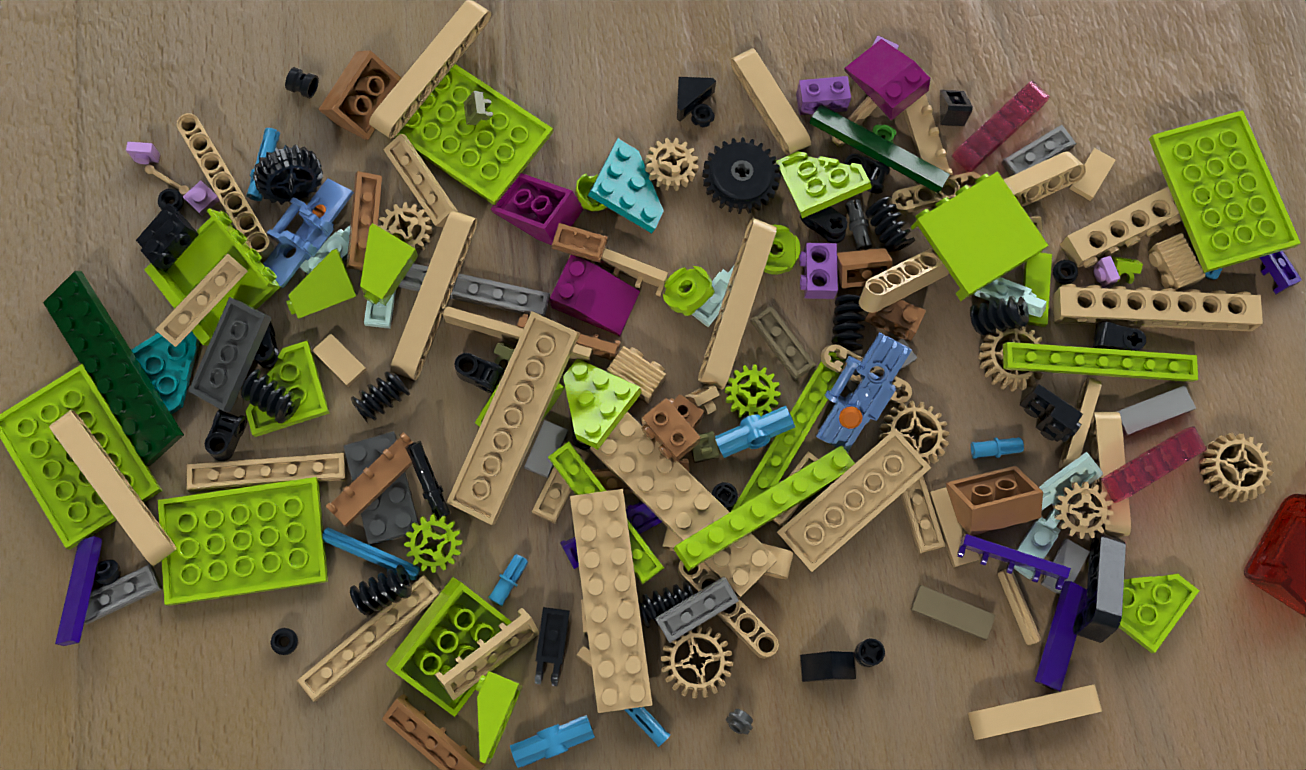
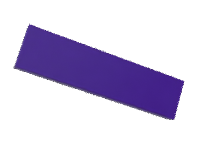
(79, 591)
(1061, 637)

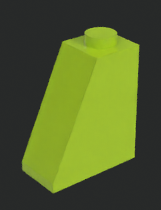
(384, 265)
(322, 287)

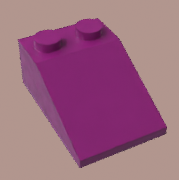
(889, 78)
(538, 207)
(593, 296)

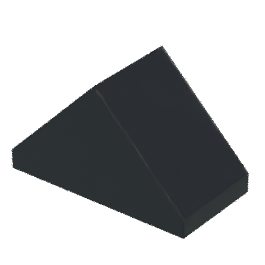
(691, 93)
(954, 108)
(827, 666)

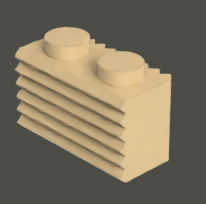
(1176, 263)
(633, 368)

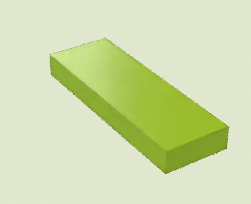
(1037, 277)

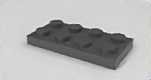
(229, 354)
(394, 509)

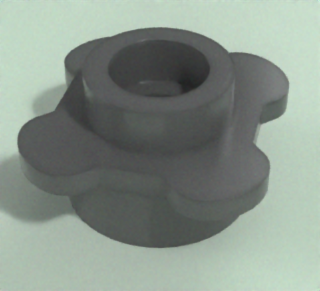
(740, 721)

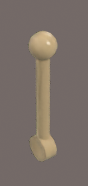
(149, 169)

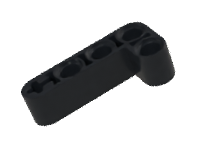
(1104, 589)

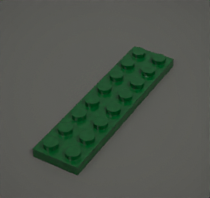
(113, 367)

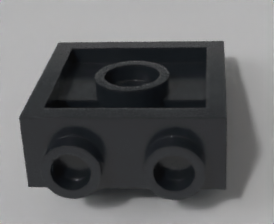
(166, 237)
(1057, 417)

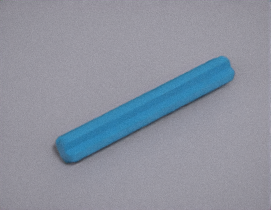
(368, 552)

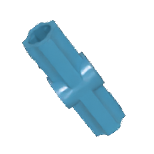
(755, 431)
(552, 741)

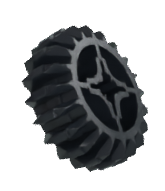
(288, 174)

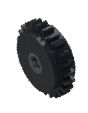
(738, 192)

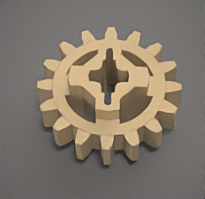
(668, 167)
(416, 225)
(1084, 497)

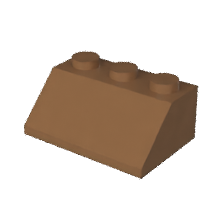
(359, 93)
(995, 500)

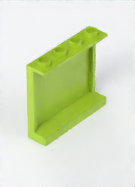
(980, 233)
(211, 245)

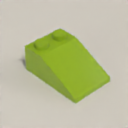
(495, 705)

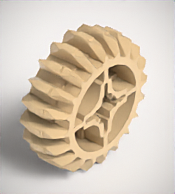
(993, 359)
(914, 414)
(1246, 457)
(718, 656)

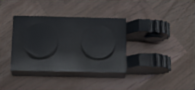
(551, 642)

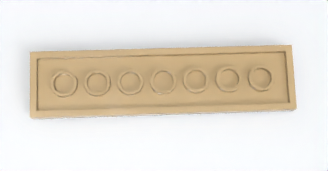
(513, 418)
(680, 501)
(610, 601)

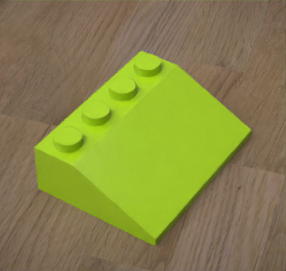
(443, 633)

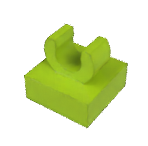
(1128, 266)

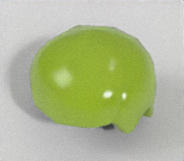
(582, 190)

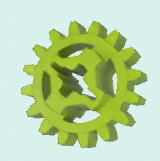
(742, 391)
(439, 554)

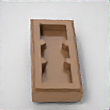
(579, 242)

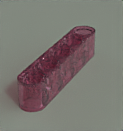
(1000, 126)
(1153, 464)

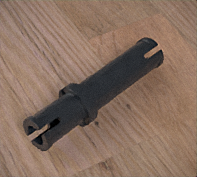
(425, 474)

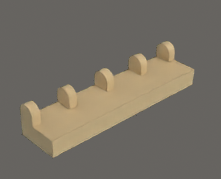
(926, 134)
(420, 180)
(633, 268)
(201, 300)
(488, 655)

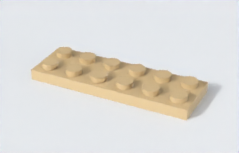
(853, 500)

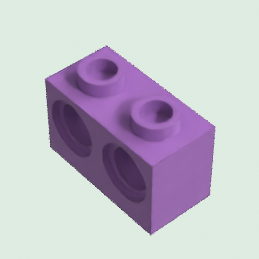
(829, 92)
(824, 271)

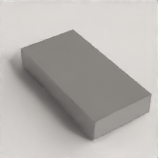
(547, 442)
(1068, 555)

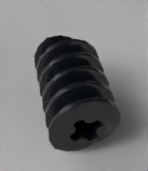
(887, 225)
(999, 315)
(847, 322)
(379, 396)
(269, 399)
(381, 592)
(652, 608)

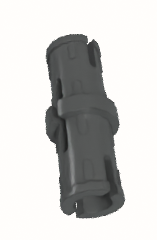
(858, 225)

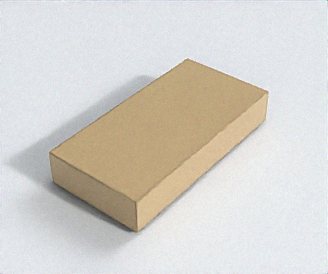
(1097, 168)
(339, 360)

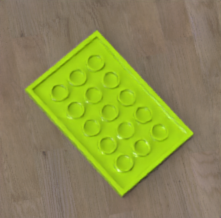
(480, 155)
(1224, 191)
(49, 470)
(243, 541)

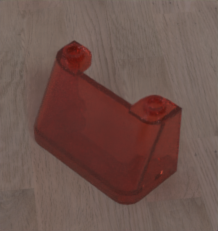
(1280, 556)

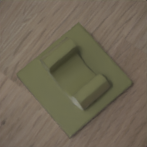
(475, 108)
(504, 350)
(706, 449)

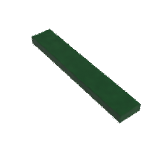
(879, 148)

